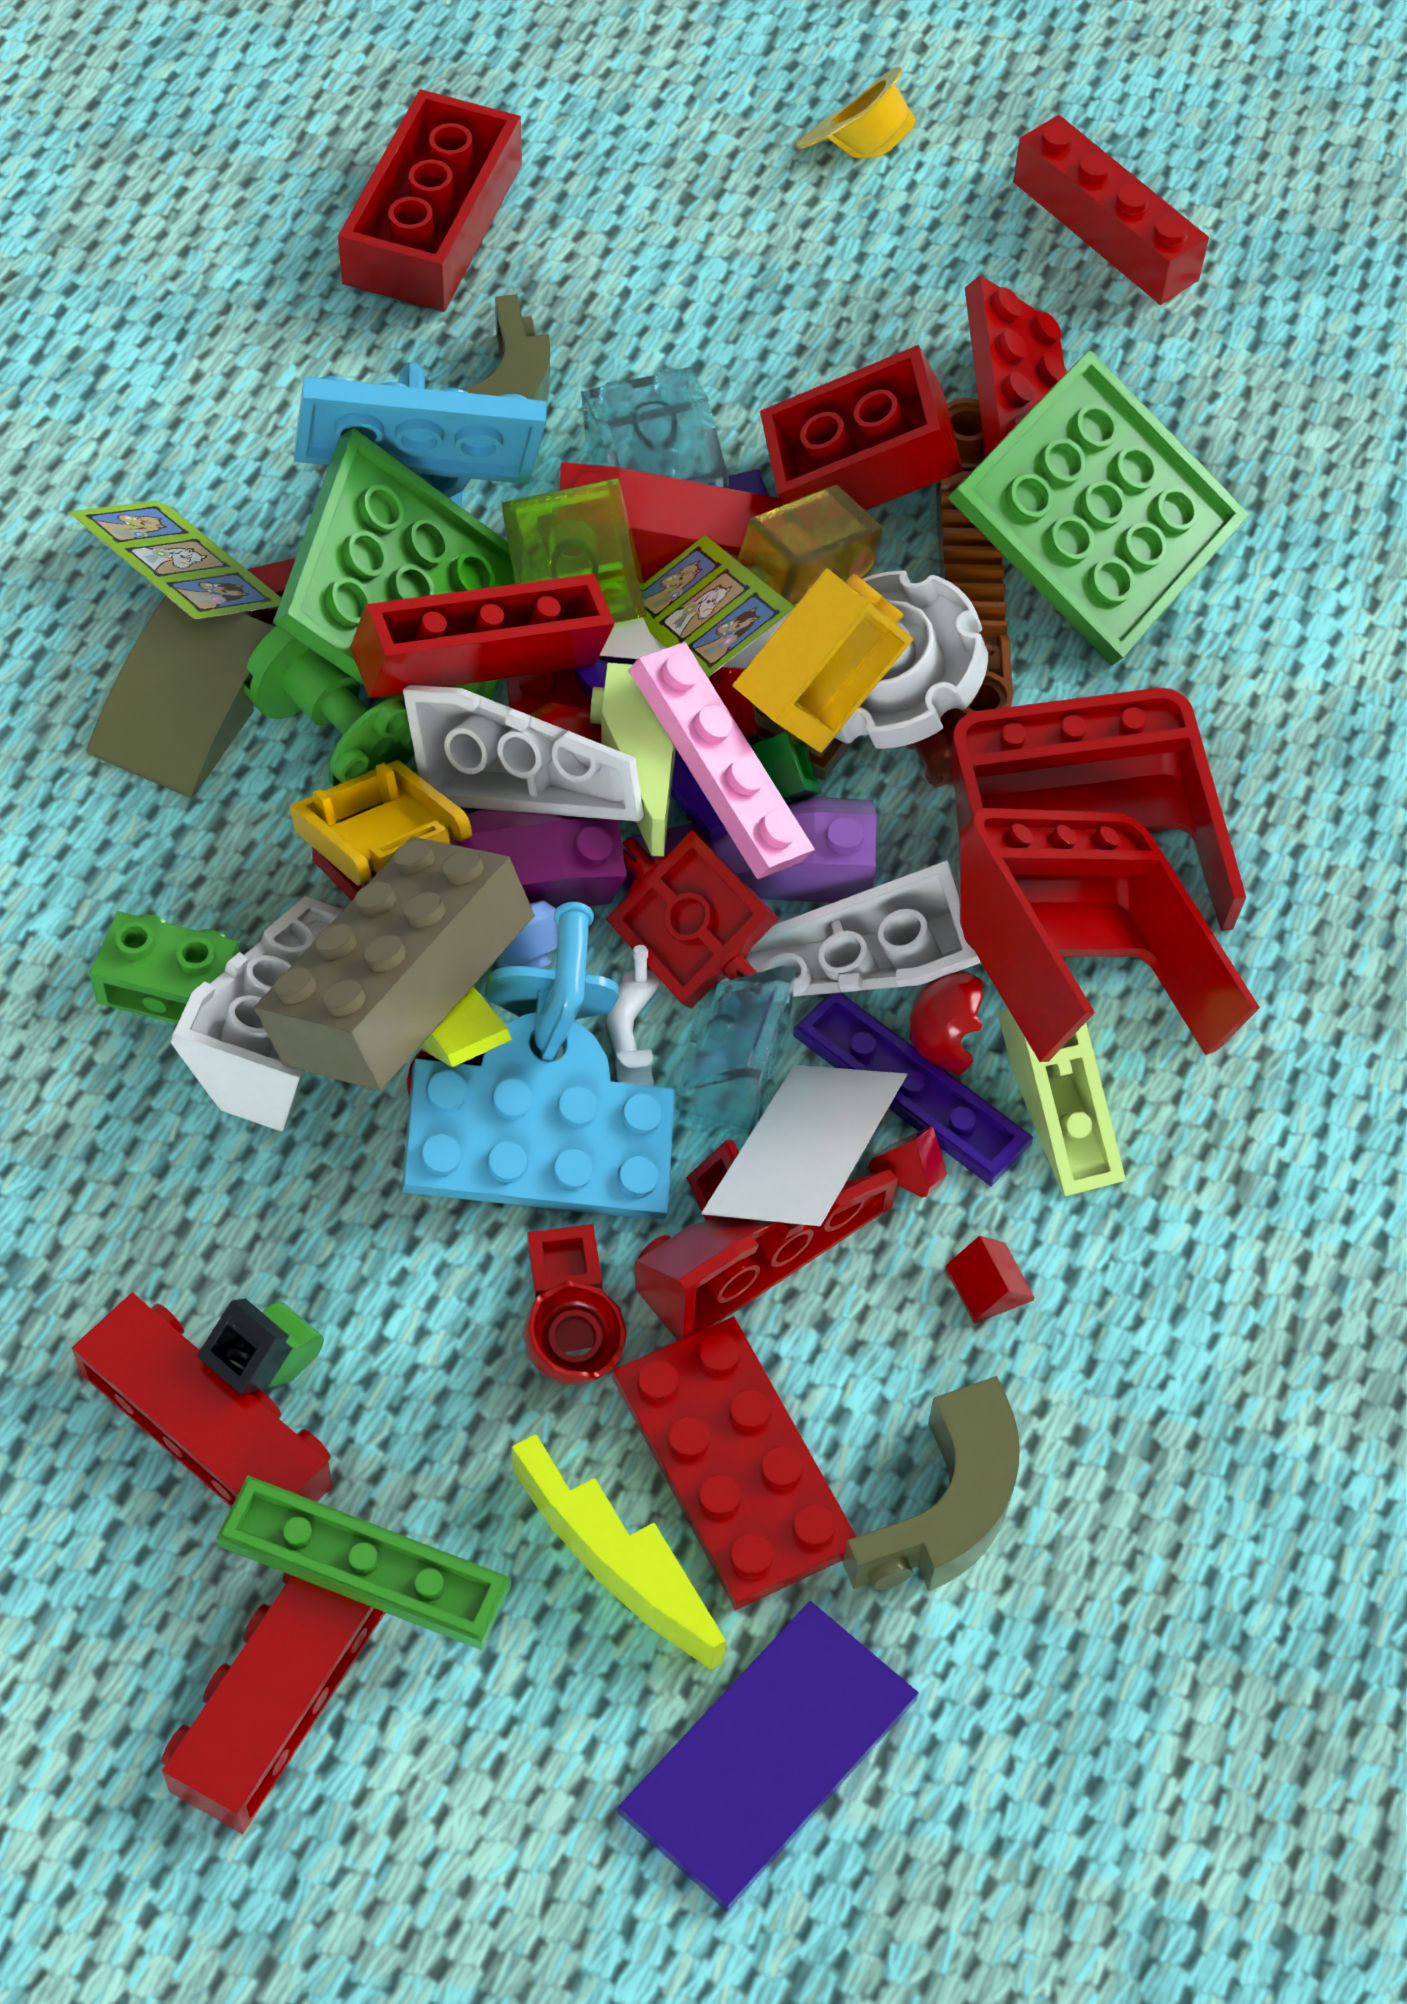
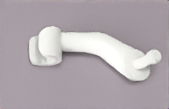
(635, 991)

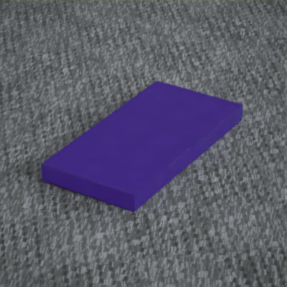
(767, 1755)

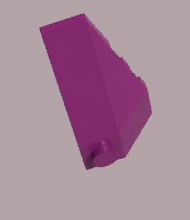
(553, 854)

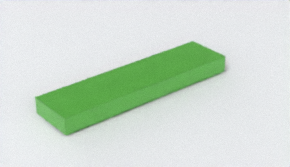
(364, 1562)

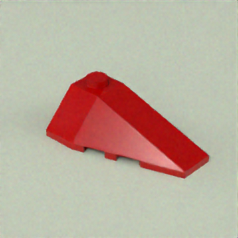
(673, 512)
(731, 1261)

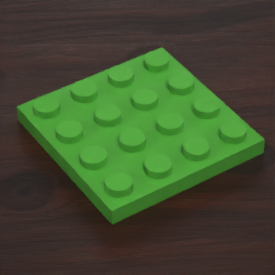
(1099, 507)
(382, 539)

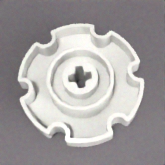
(933, 674)

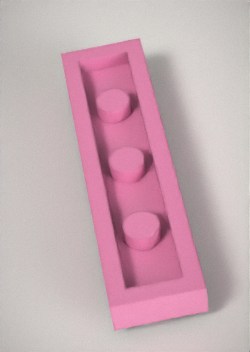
(721, 760)

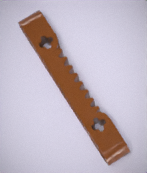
(975, 564)

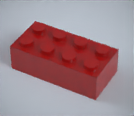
(430, 200)

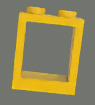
(825, 658)

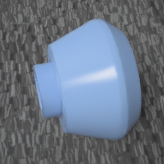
(533, 941)

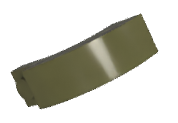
(523, 355)
(982, 1461)

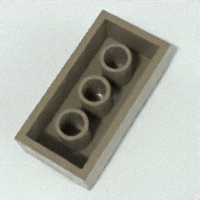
(395, 962)

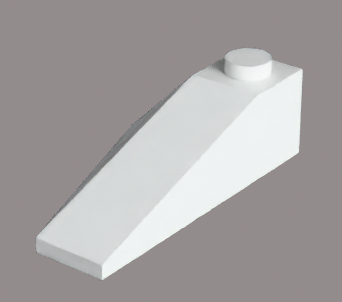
(514, 762)
(874, 939)
(223, 1034)

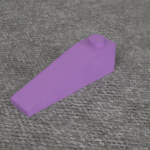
(837, 868)

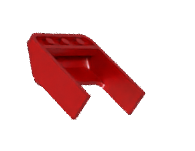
(1102, 755)
(1086, 888)

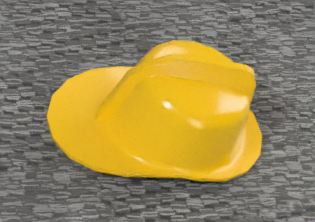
(869, 123)

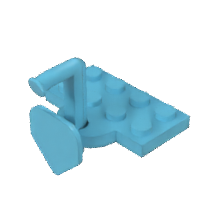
(434, 433)
(537, 1125)

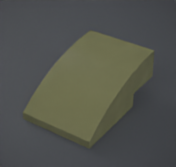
(179, 697)

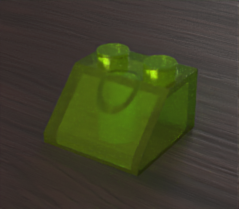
(577, 535)

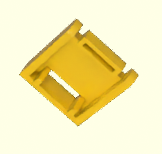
(373, 836)

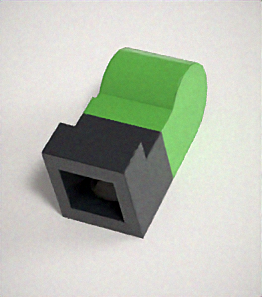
(268, 1344)

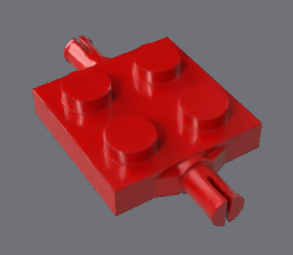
(690, 916)

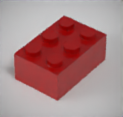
(866, 432)

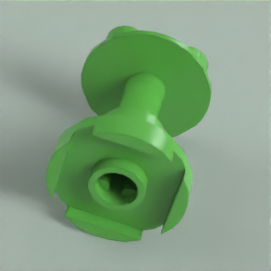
(296, 678)

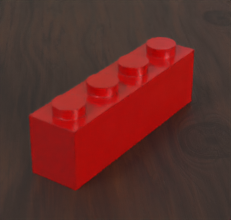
(1110, 209)
(481, 634)
(195, 1415)
(266, 1700)

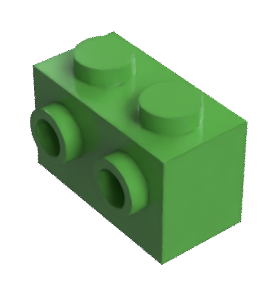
(156, 965)

